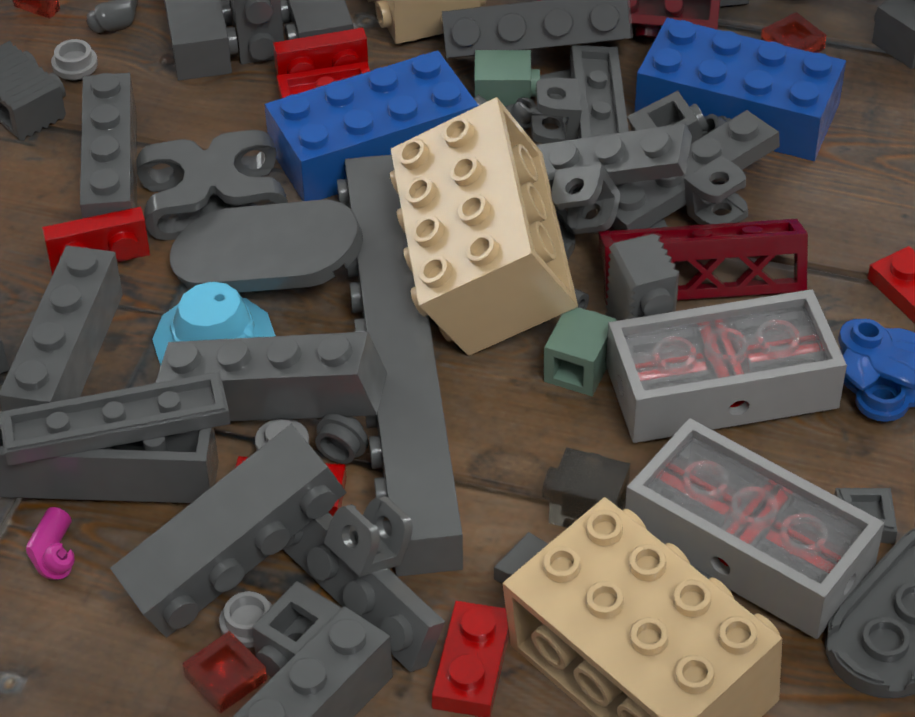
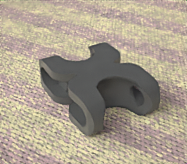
(206, 178)

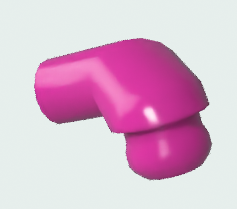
(45, 547)

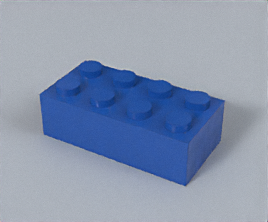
(737, 73)
(361, 119)

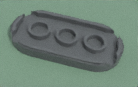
(268, 245)
(874, 628)

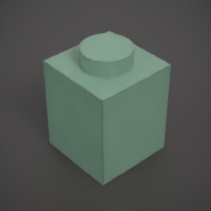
(505, 75)
(577, 351)

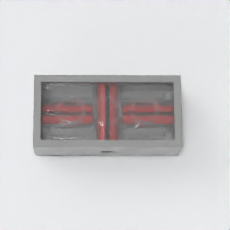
(724, 364)
(756, 526)

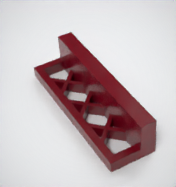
(722, 242)

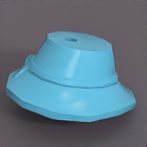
(211, 313)

